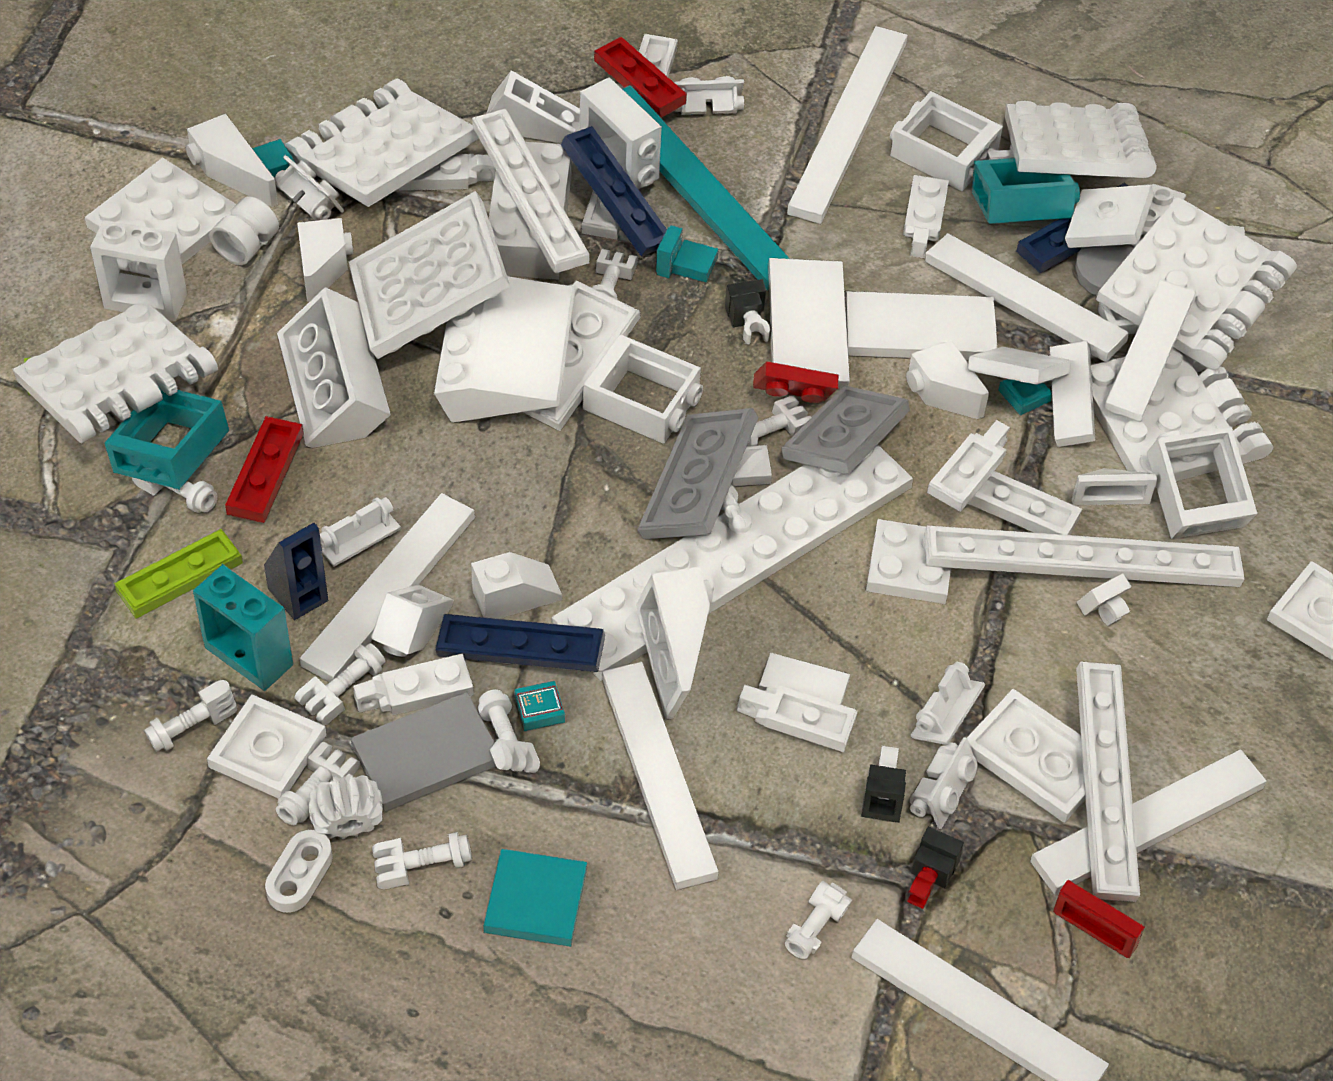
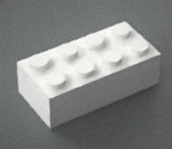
(513, 237)

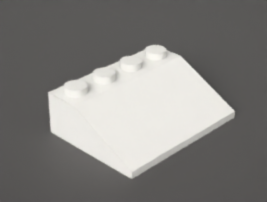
(506, 352)

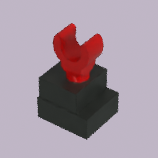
(933, 864)

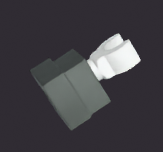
(744, 307)
(885, 788)

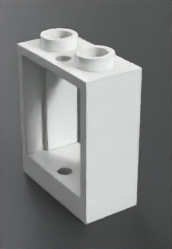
(613, 112)
(954, 120)
(152, 247)
(649, 363)
(1209, 519)

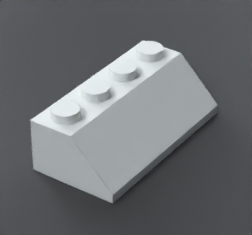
(332, 371)

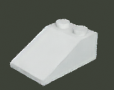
(673, 624)

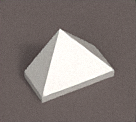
(1114, 487)

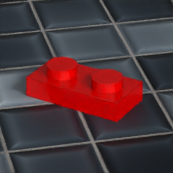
(784, 379)

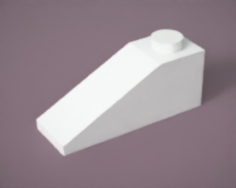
(535, 110)
(230, 159)

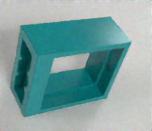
(1021, 196)
(136, 457)
(245, 621)

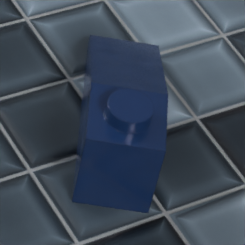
(297, 572)

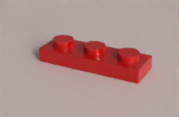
(633, 69)
(264, 469)

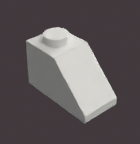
(323, 253)
(945, 381)
(512, 585)
(409, 619)

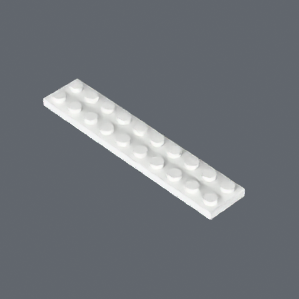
(779, 529)

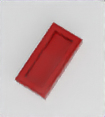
(1098, 919)

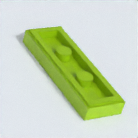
(177, 573)

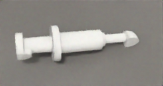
(733, 509)

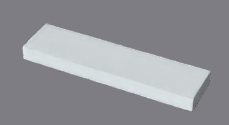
(1150, 350)

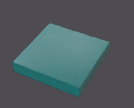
(535, 897)

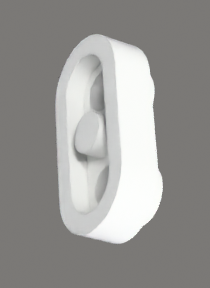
(296, 873)

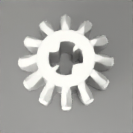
(345, 806)

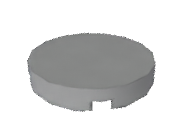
(1098, 263)

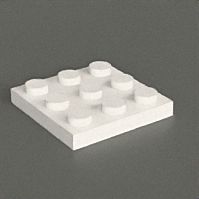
(166, 201)

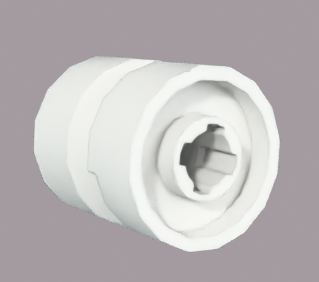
(244, 231)

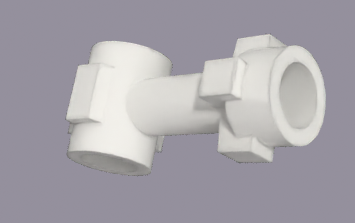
(828, 902)

